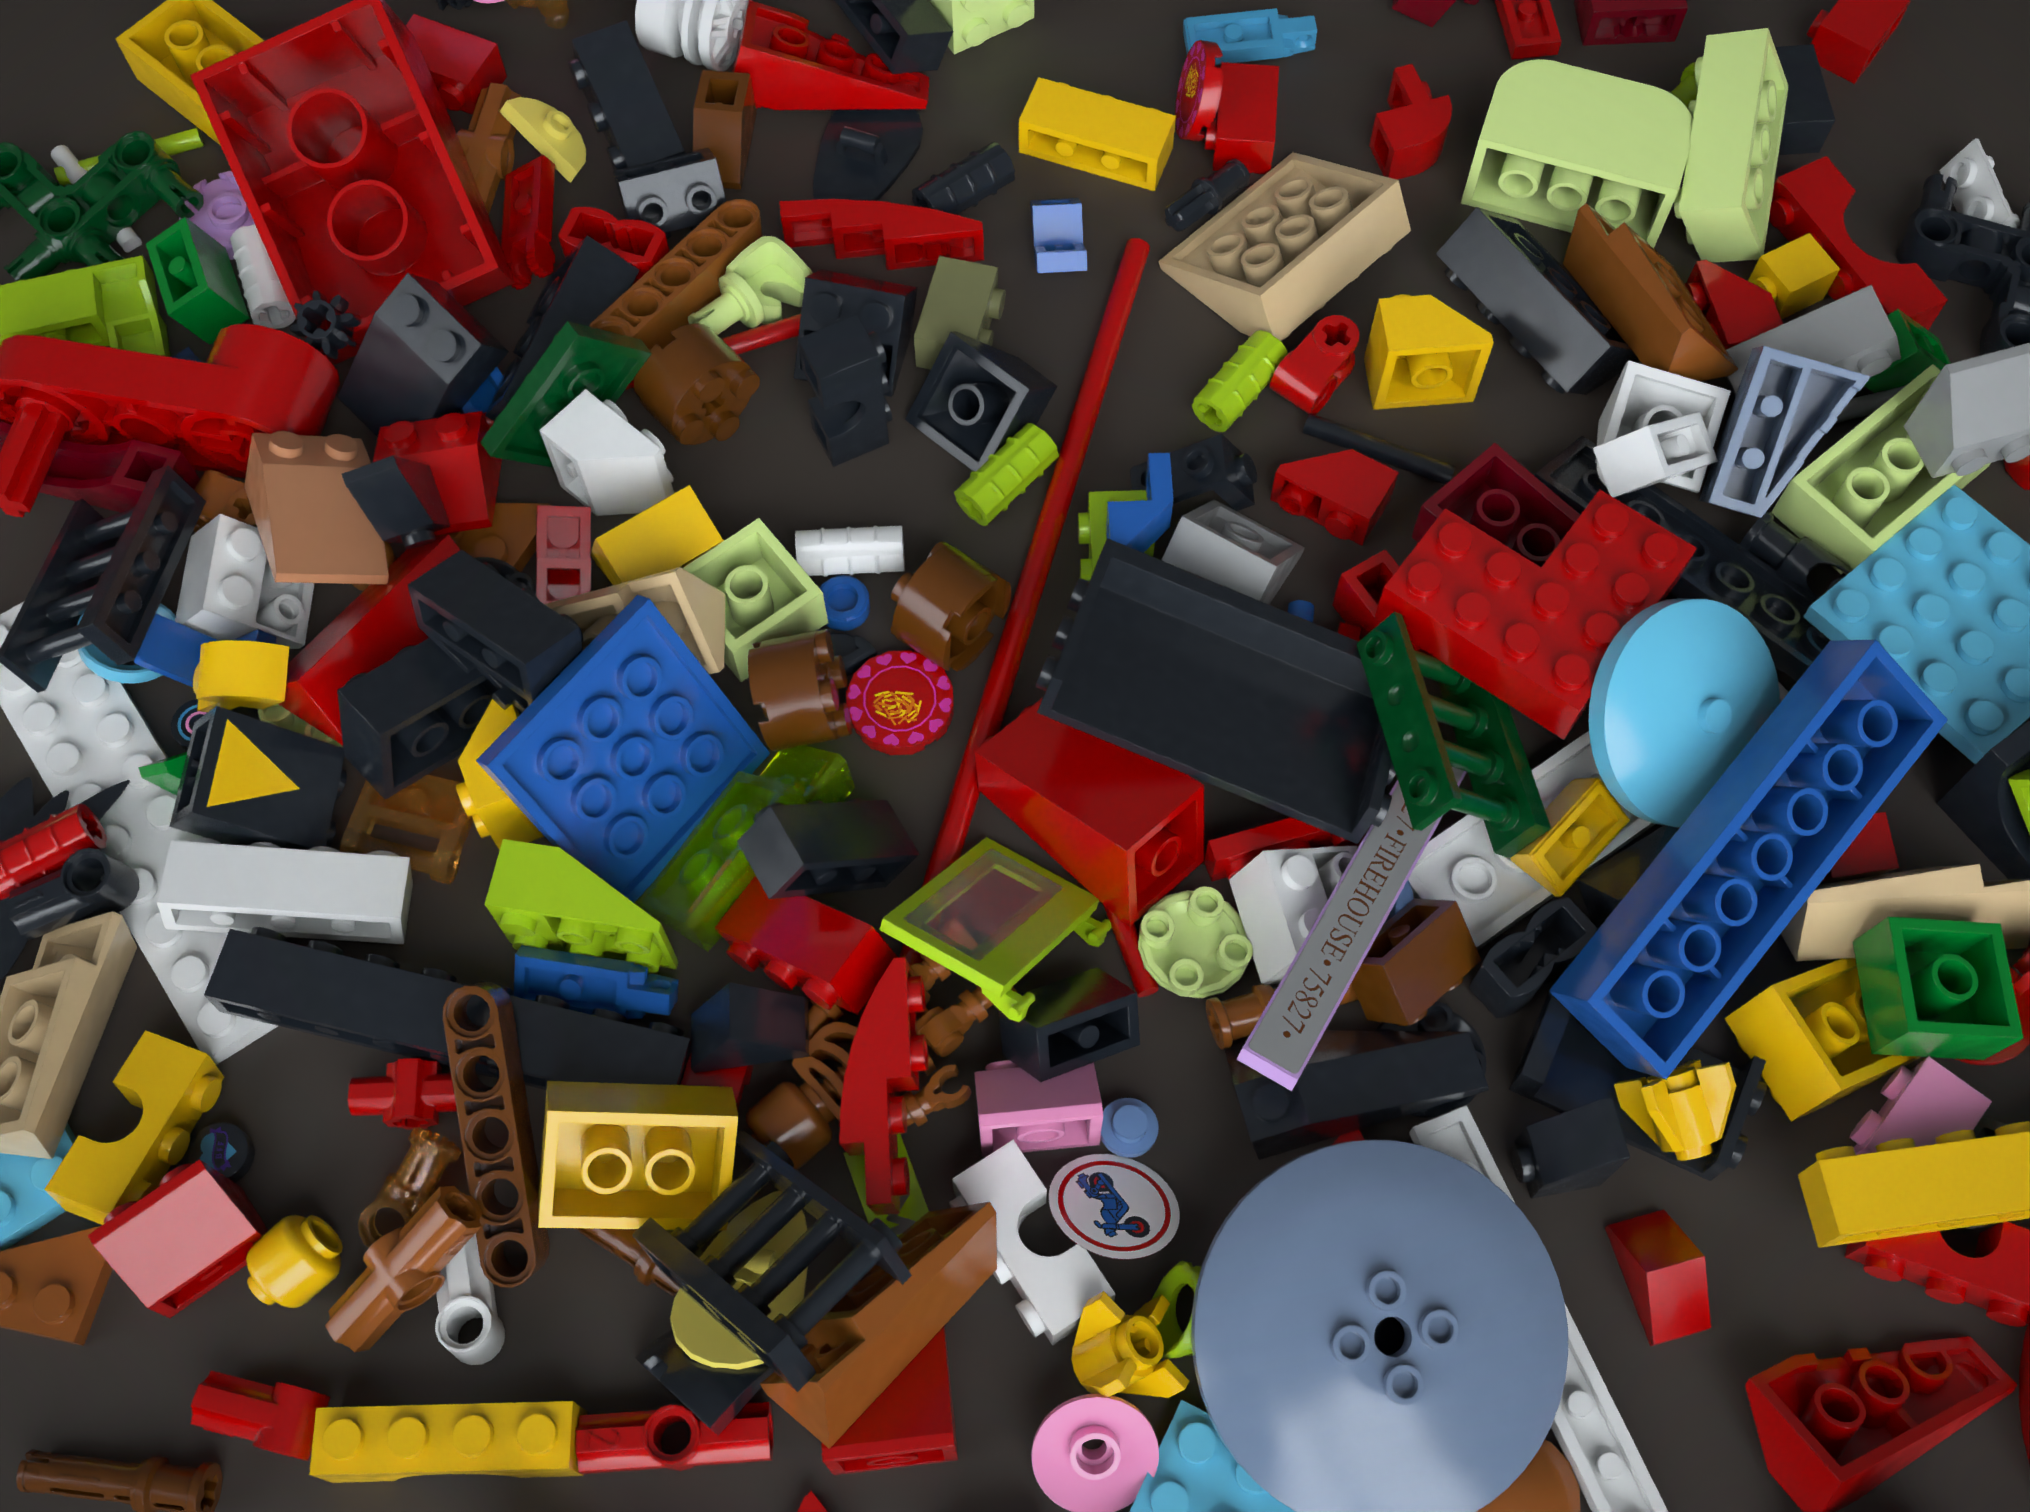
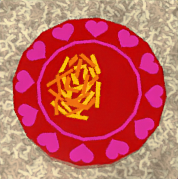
(1198, 91)
(900, 702)

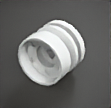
(699, 29)

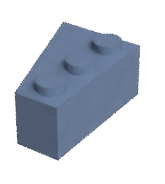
(1774, 425)

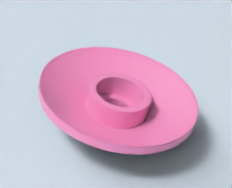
(1100, 1477)

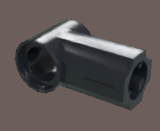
(72, 893)

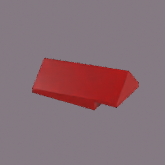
(360, 639)

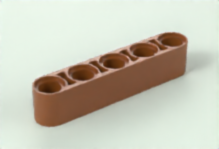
(684, 277)

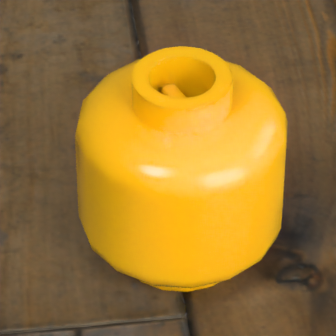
(294, 1261)

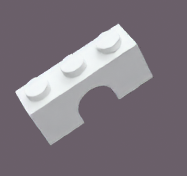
(1050, 1287)

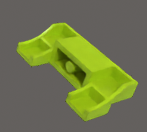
(89, 305)

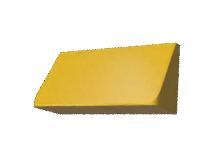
(1582, 825)

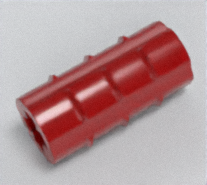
(47, 847)

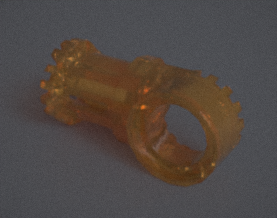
(413, 1182)

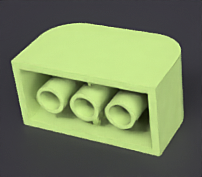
(1577, 139)

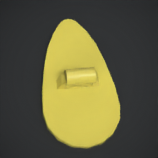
(699, 1332)

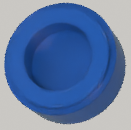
(845, 602)

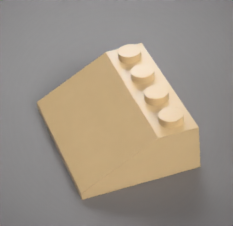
(1289, 243)

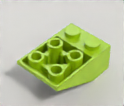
(560, 905)

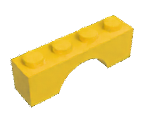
(445, 1439)

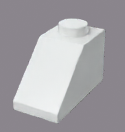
(1654, 454)

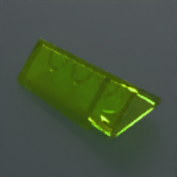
(710, 866)

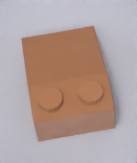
(307, 513)

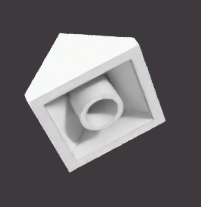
(1654, 396)

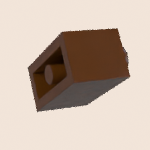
(1415, 962)

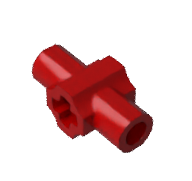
(406, 1096)

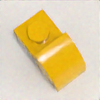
(240, 674)

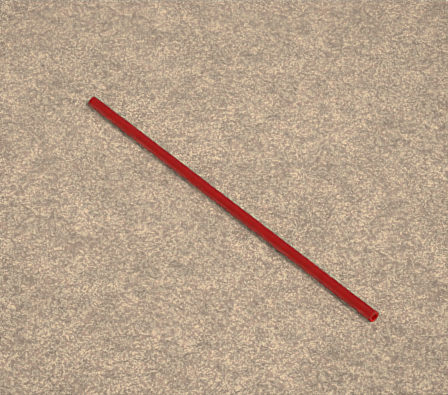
(1037, 563)

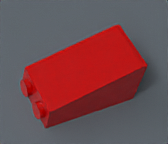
(1096, 809)

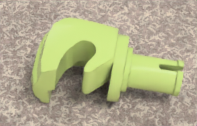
(756, 286)

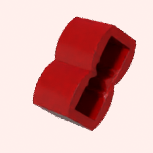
(630, 239)

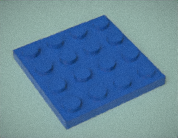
(624, 750)

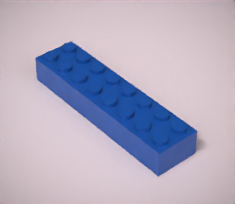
(1749, 856)

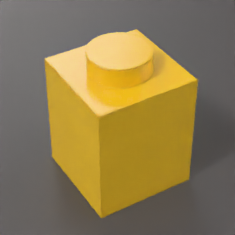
(1795, 274)

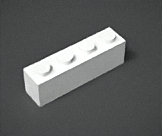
(286, 890)

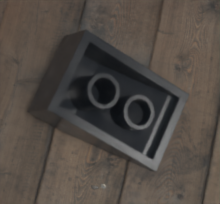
(418, 357)

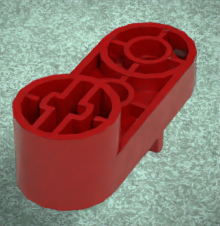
(109, 395)

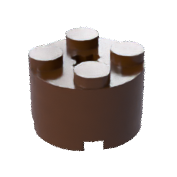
(696, 386)
(948, 607)
(799, 690)

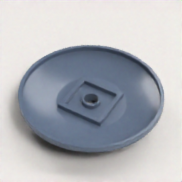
(1293, 1317)

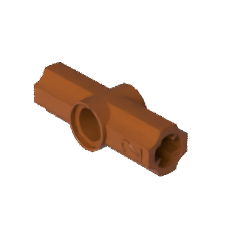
(489, 141)
(404, 1268)

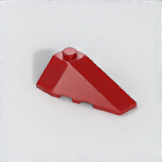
(809, 72)
(1860, 1418)

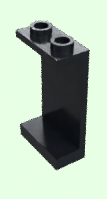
(1571, 1068)

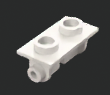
(1978, 187)

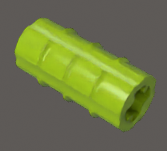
(1239, 381)
(1006, 474)

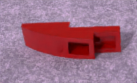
(883, 1062)

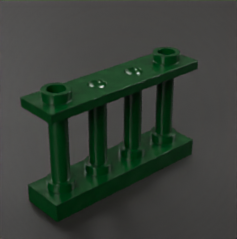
(1423, 761)

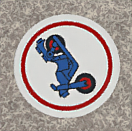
(1114, 1206)

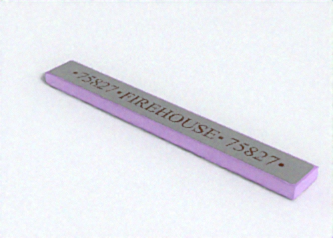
(1336, 945)

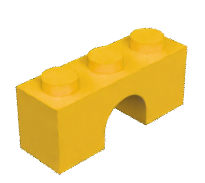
(173, 1090)

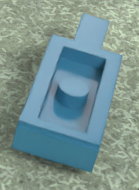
(1252, 34)

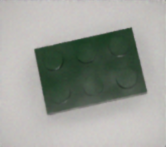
(573, 362)

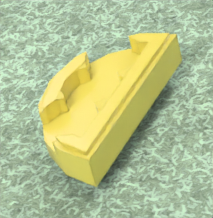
(549, 133)

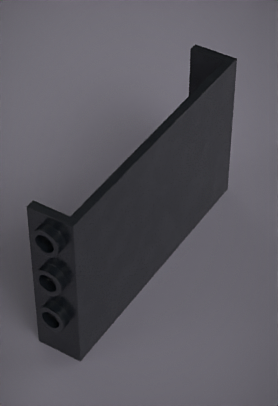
(1221, 691)

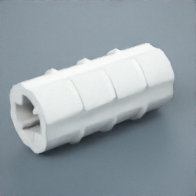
(260, 281)
(850, 550)

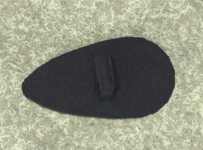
(865, 152)

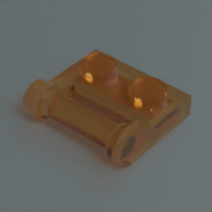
(424, 808)

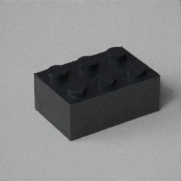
(410, 716)

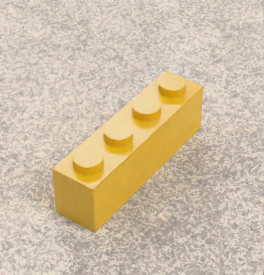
(1919, 1188)

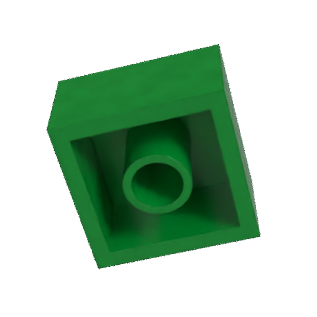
(1937, 988)

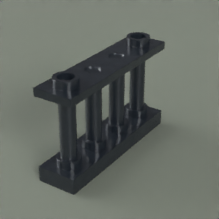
(128, 593)
(746, 1309)

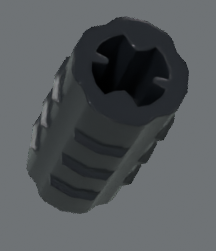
(967, 181)

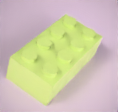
(1733, 146)
(1866, 483)

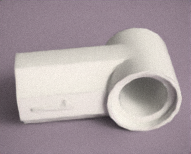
(464, 1297)

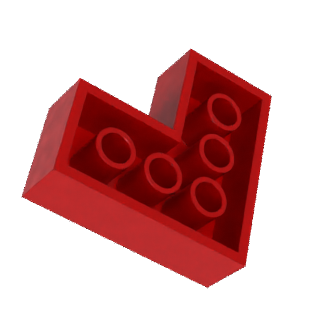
(1527, 627)

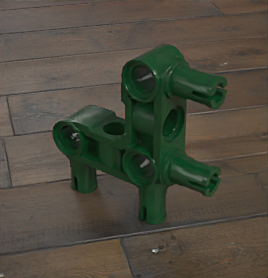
(86, 217)

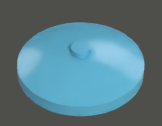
(1678, 705)

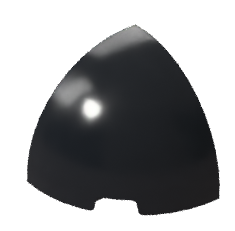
(708, 1392)

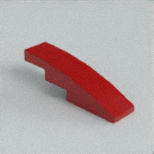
(901, 232)

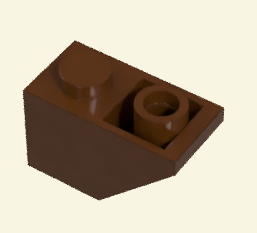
(725, 122)

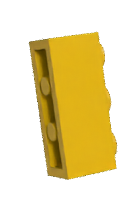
(1096, 133)

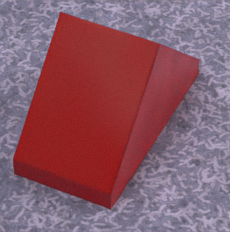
(1662, 1275)

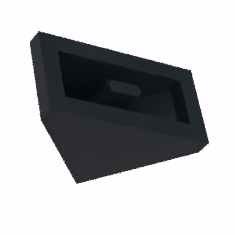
(748, 1028)

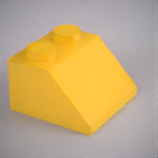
(1423, 354)
(656, 539)
(480, 795)

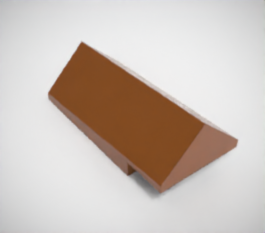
(1644, 299)
(885, 1323)

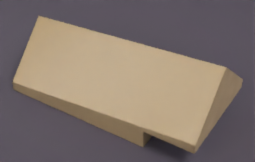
(683, 599)
(1849, 908)
(54, 1026)

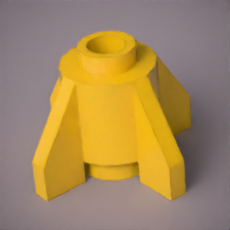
(1683, 1110)
(1123, 1351)

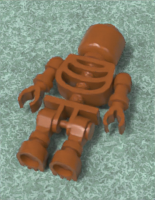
(801, 1115)

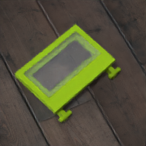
(995, 920)

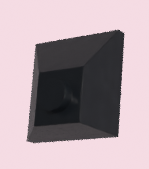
(978, 399)

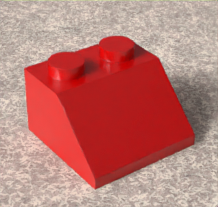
(458, 461)

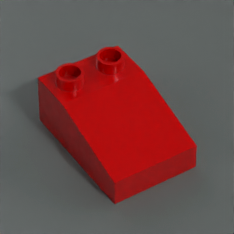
(352, 164)

